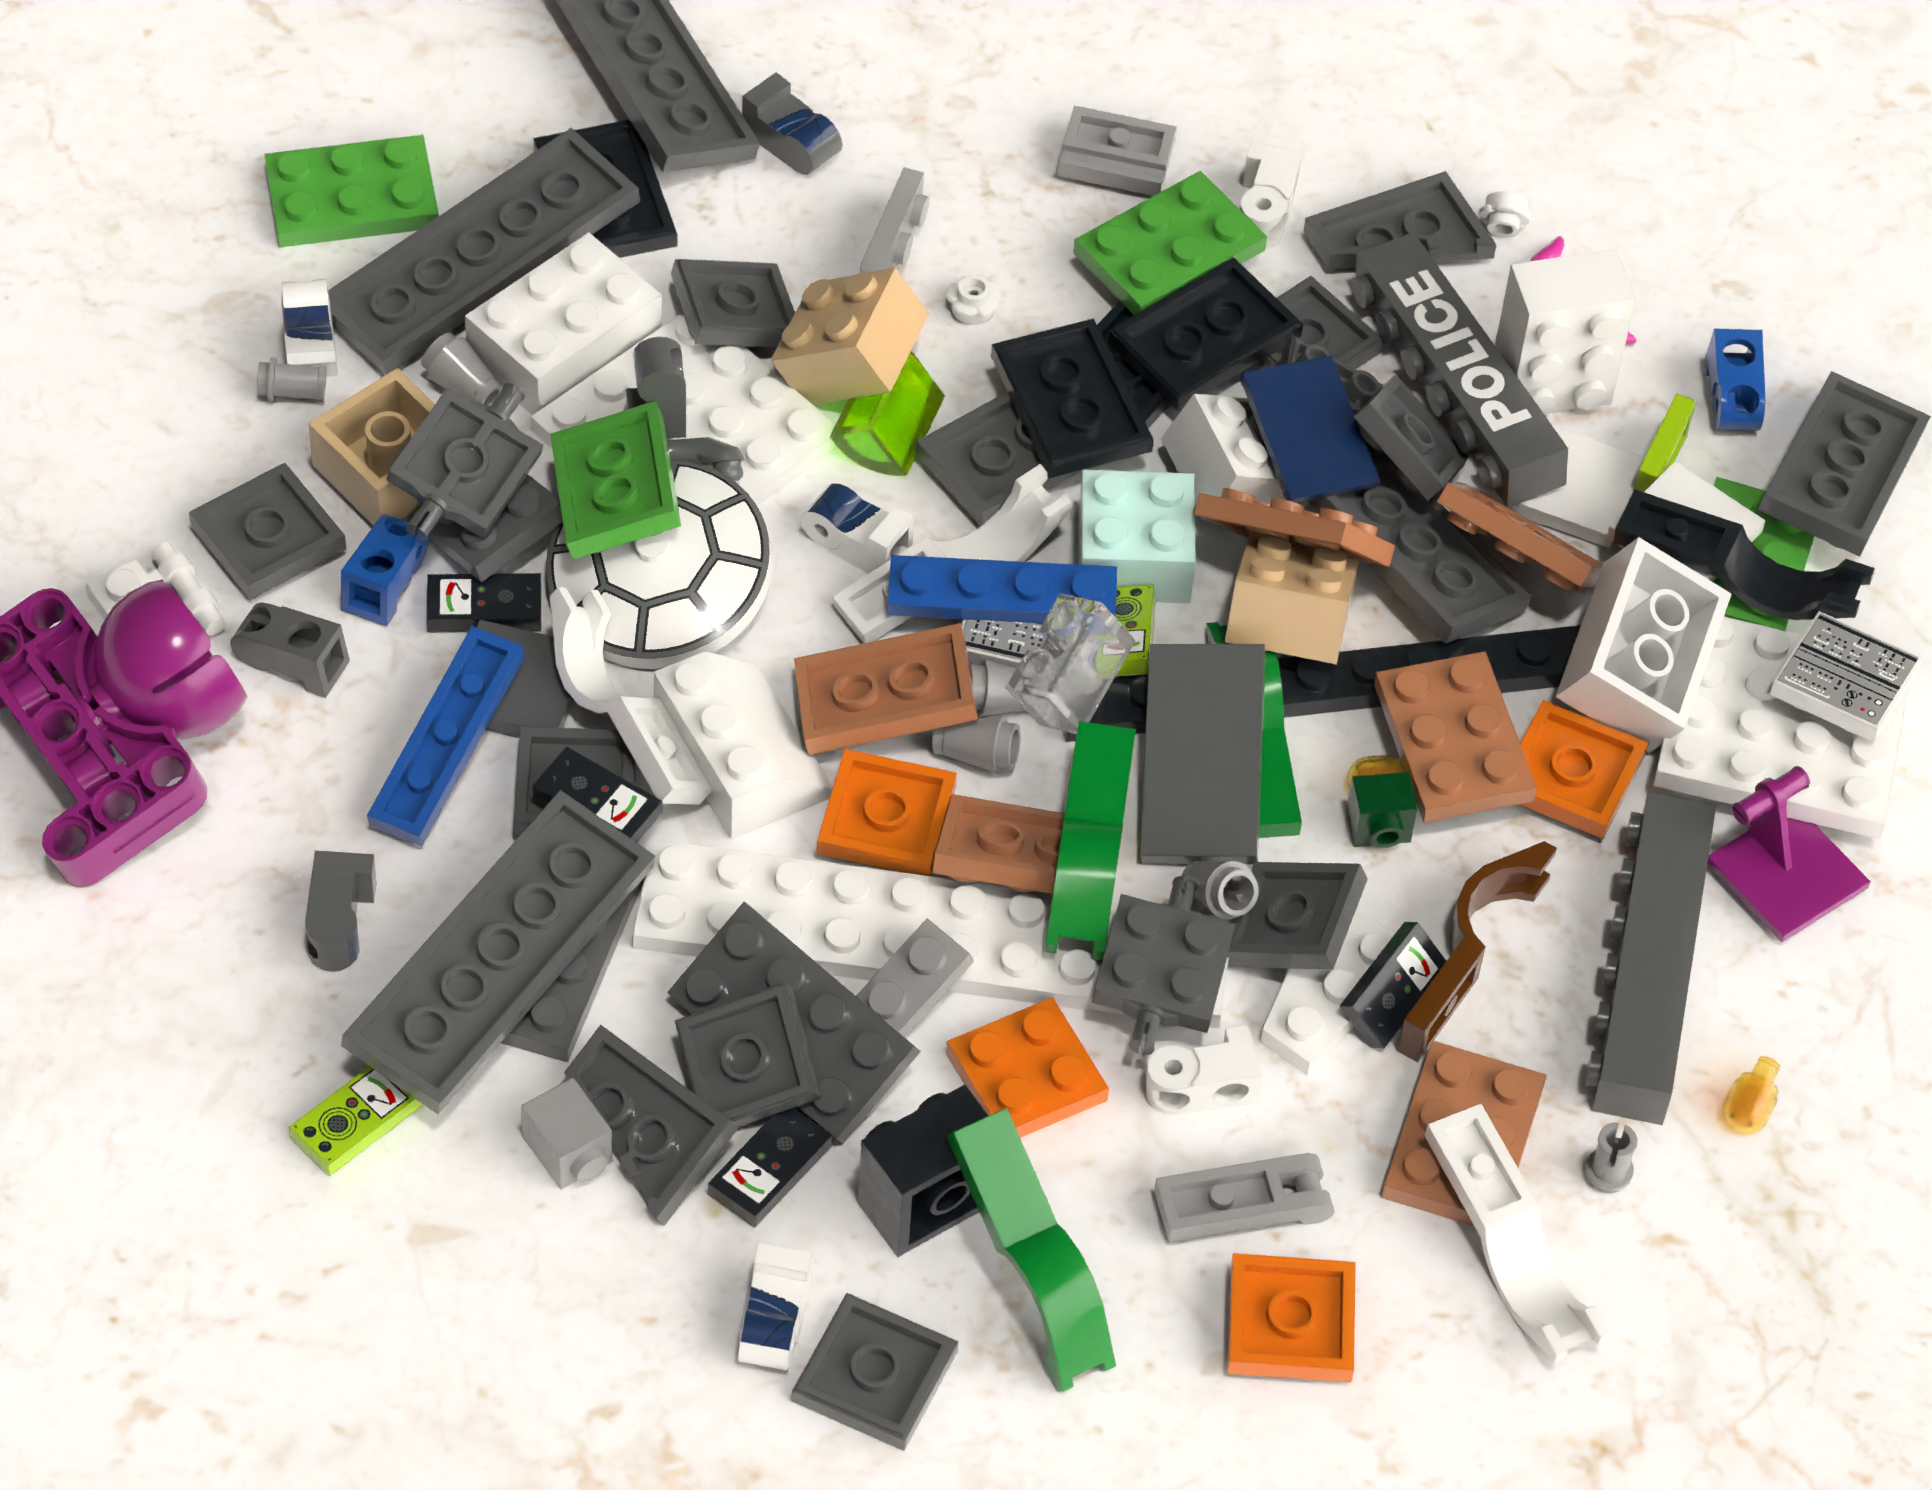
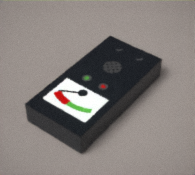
(462, 600)
(601, 792)
(1393, 984)
(769, 1165)

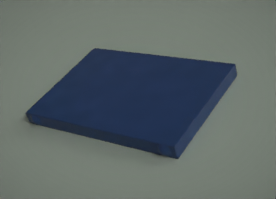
(1309, 429)

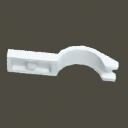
(1008, 535)
(640, 720)
(1511, 1233)

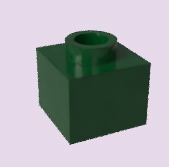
(1381, 809)

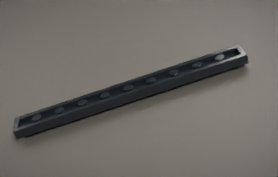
(1315, 687)

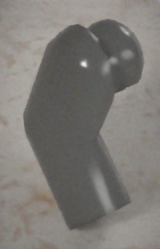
(709, 451)

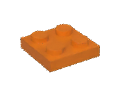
(1579, 767)
(886, 813)
(1028, 1066)
(1291, 1317)

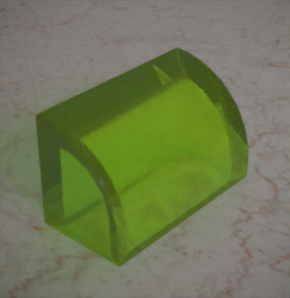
(884, 427)

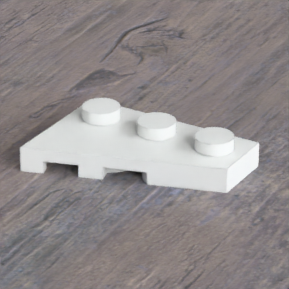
(1307, 1012)

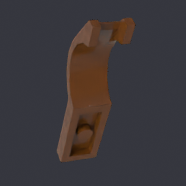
(1507, 878)

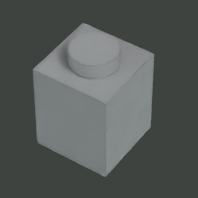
(567, 1134)

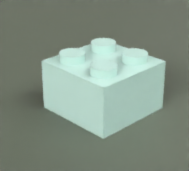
(1140, 527)

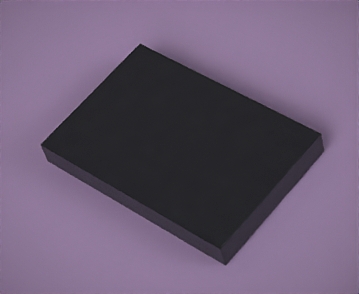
(648, 223)
(1205, 333)
(1071, 398)

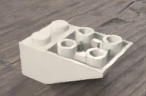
(1222, 448)

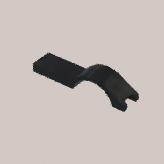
(1725, 552)

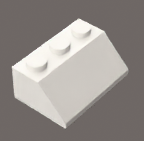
(740, 741)

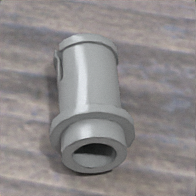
(291, 380)
(1610, 1164)

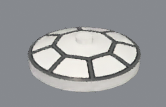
(681, 587)

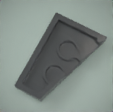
(1427, 207)
(656, 1123)

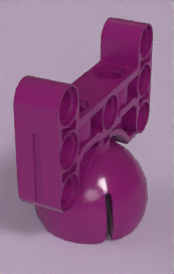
(131, 688)

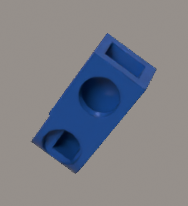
(1737, 379)
(381, 570)

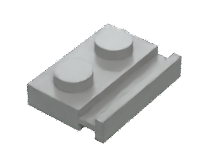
(1116, 151)

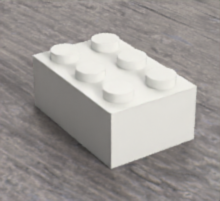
(563, 321)
(1567, 328)
(1644, 644)

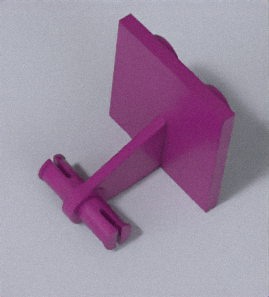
(1782, 864)

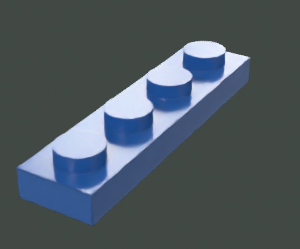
(992, 588)
(446, 736)

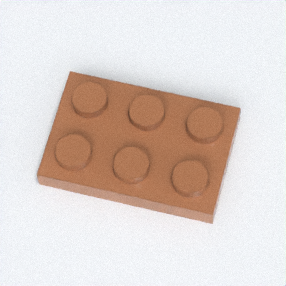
(1289, 521)
(1520, 537)
(885, 689)
(1455, 737)
(1000, 844)
(1447, 1085)

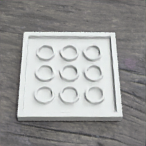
(727, 399)
(1746, 735)

